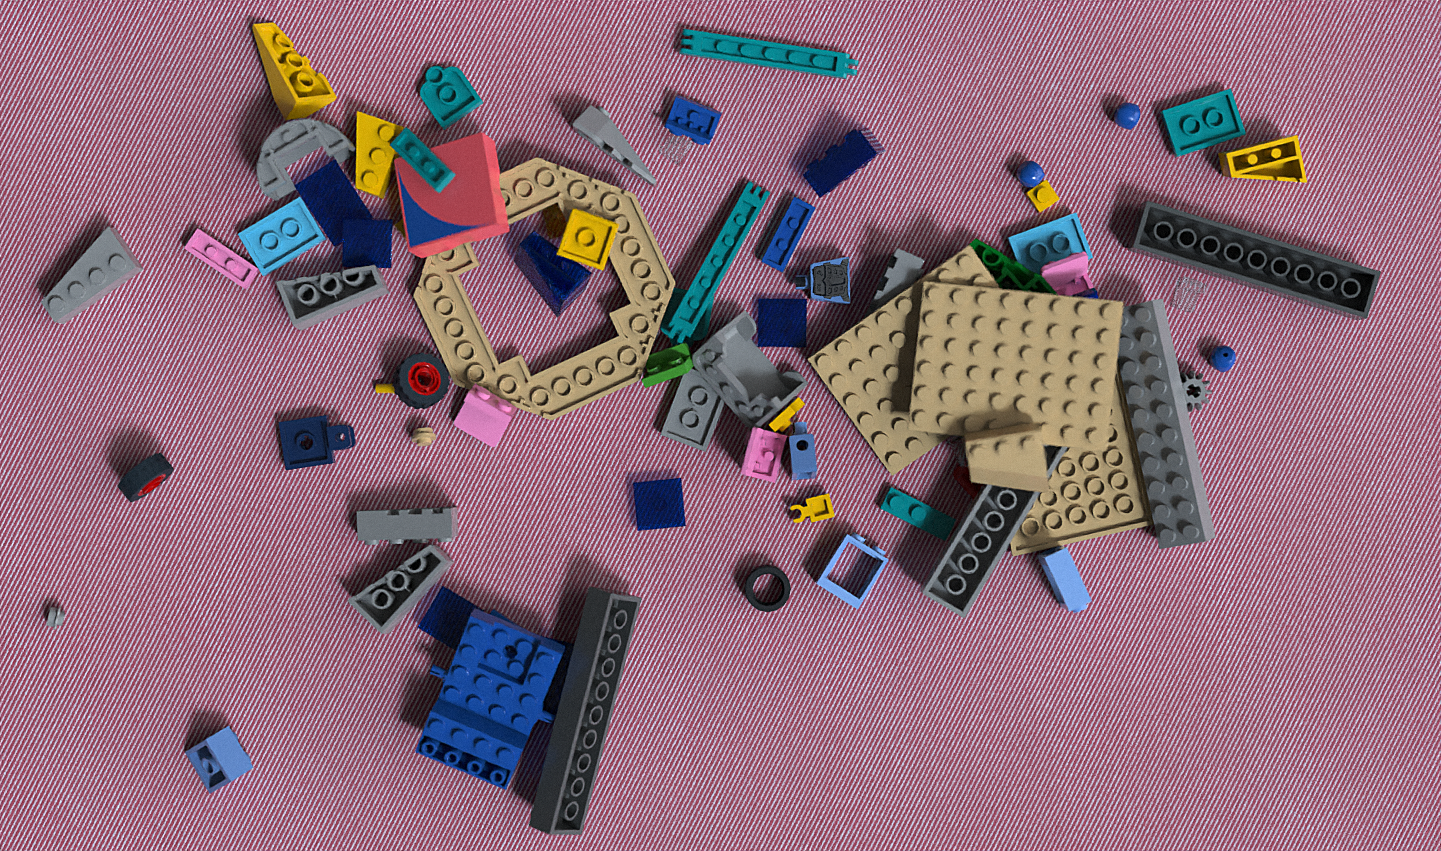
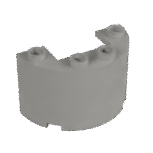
(291, 144)

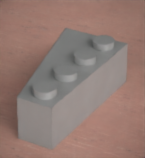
(96, 274)
(899, 274)
(330, 294)
(403, 524)
(401, 589)

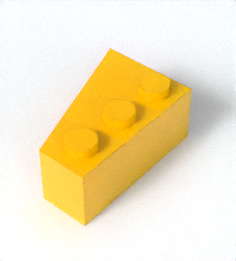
(374, 154)
(1266, 160)

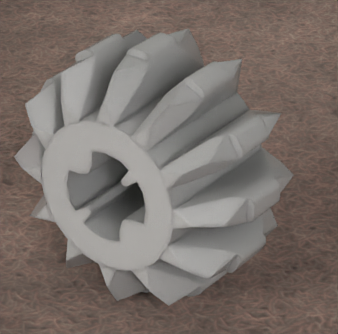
(1200, 391)

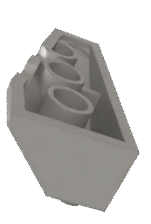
(601, 132)

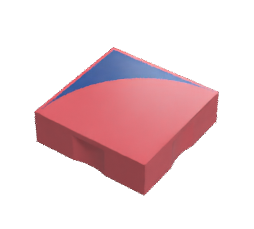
(465, 209)

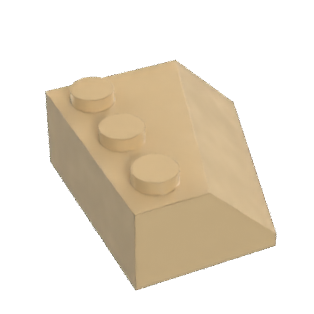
(1008, 457)

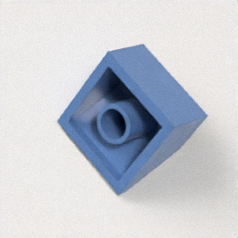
(219, 759)

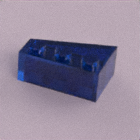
(843, 161)
(553, 276)

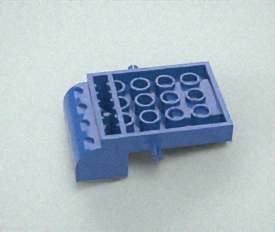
(490, 699)

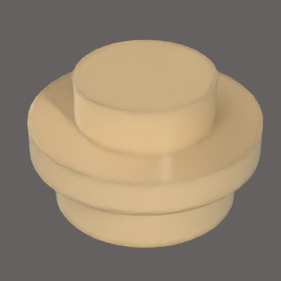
(423, 436)

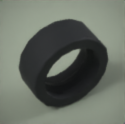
(771, 606)

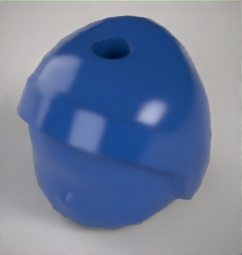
(1127, 115)
(1030, 174)
(1222, 358)

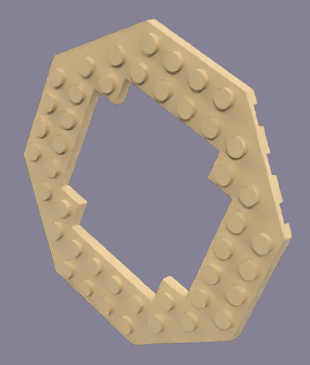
(586, 375)

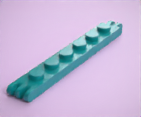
(767, 54)
(717, 262)

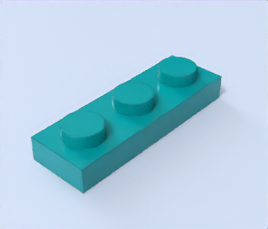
(422, 160)
(917, 513)

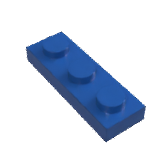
(788, 234)

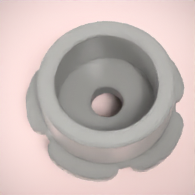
(55, 617)

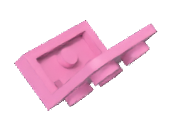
(1068, 275)
(484, 415)
(763, 454)

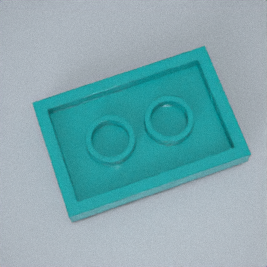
(1203, 123)

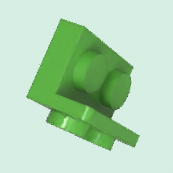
(667, 364)

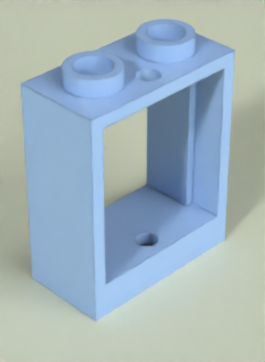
(1064, 579)
(840, 592)

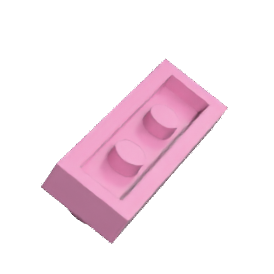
(222, 258)

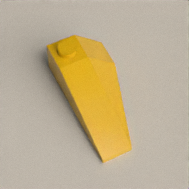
(291, 78)

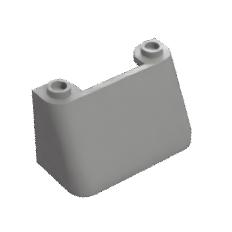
(745, 374)

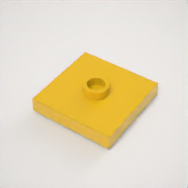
(588, 239)

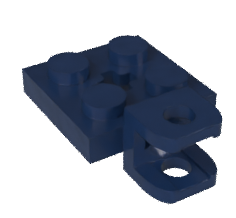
(325, 441)

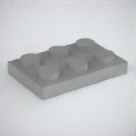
(693, 412)

